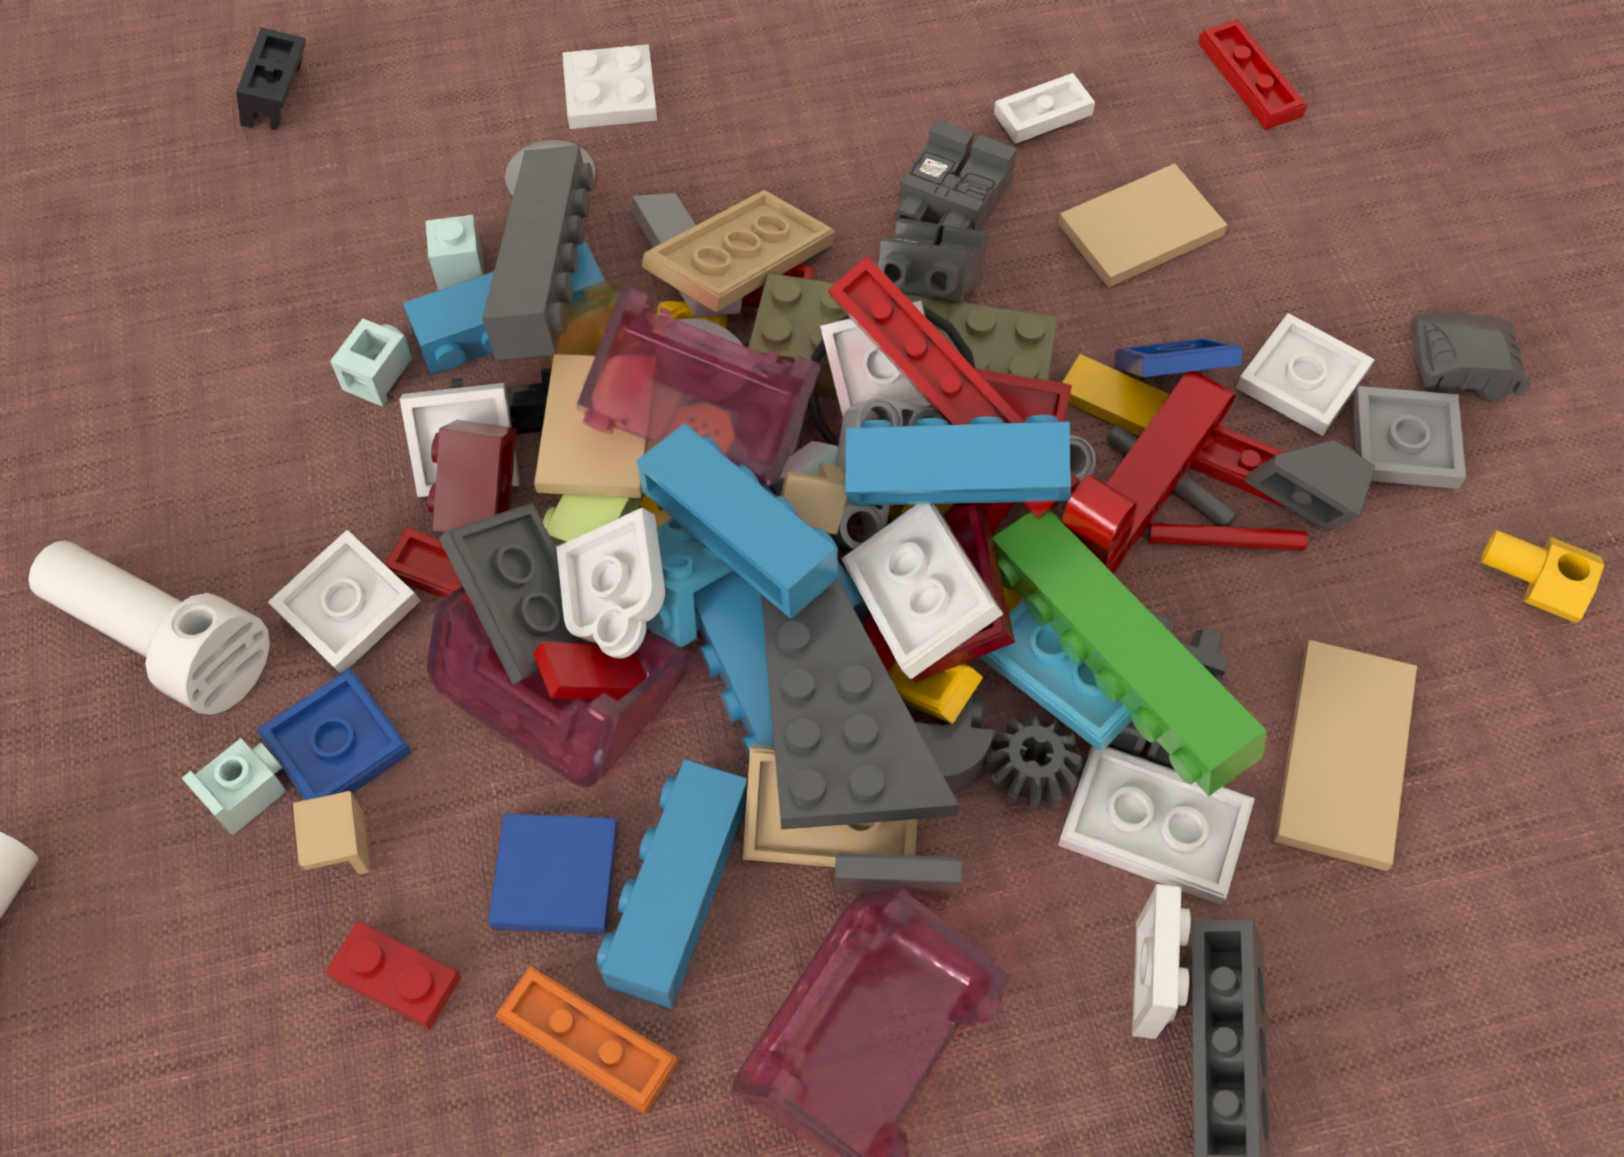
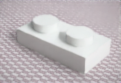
(1044, 108)

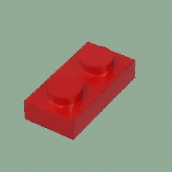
(393, 975)

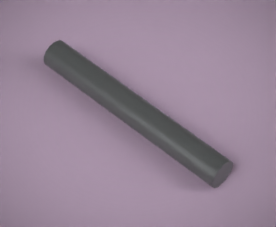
(1186, 488)

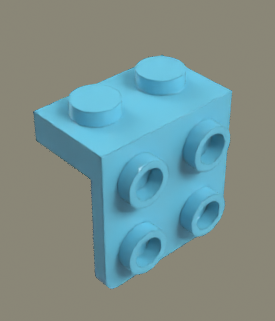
(686, 569)

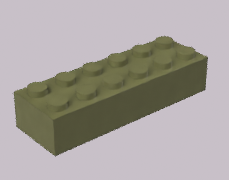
(998, 337)

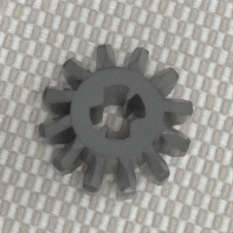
(1028, 778)

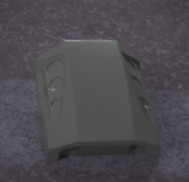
(1468, 354)

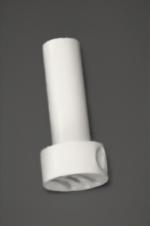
(193, 649)

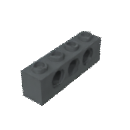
(1229, 1040)

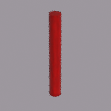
(1227, 536)

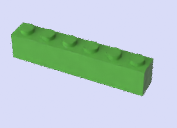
(1129, 652)

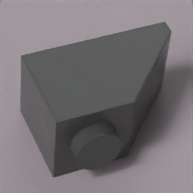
(1317, 482)

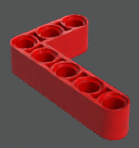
(1117, 513)

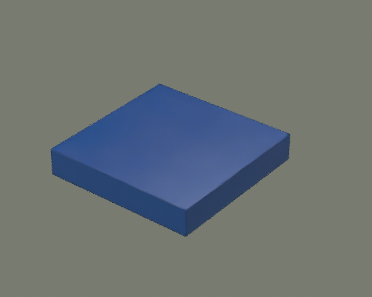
(1178, 357)
(334, 739)
(554, 874)

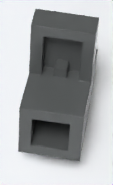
(961, 746)

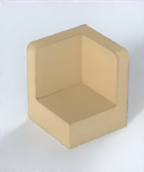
(817, 498)
(331, 832)

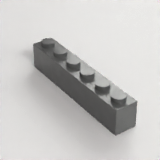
(538, 254)

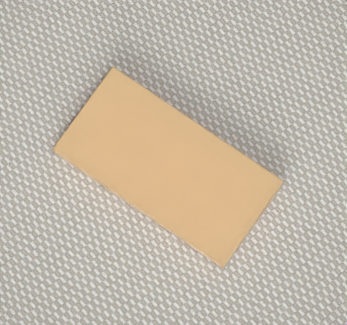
(738, 249)
(1347, 755)

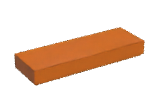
(587, 1039)

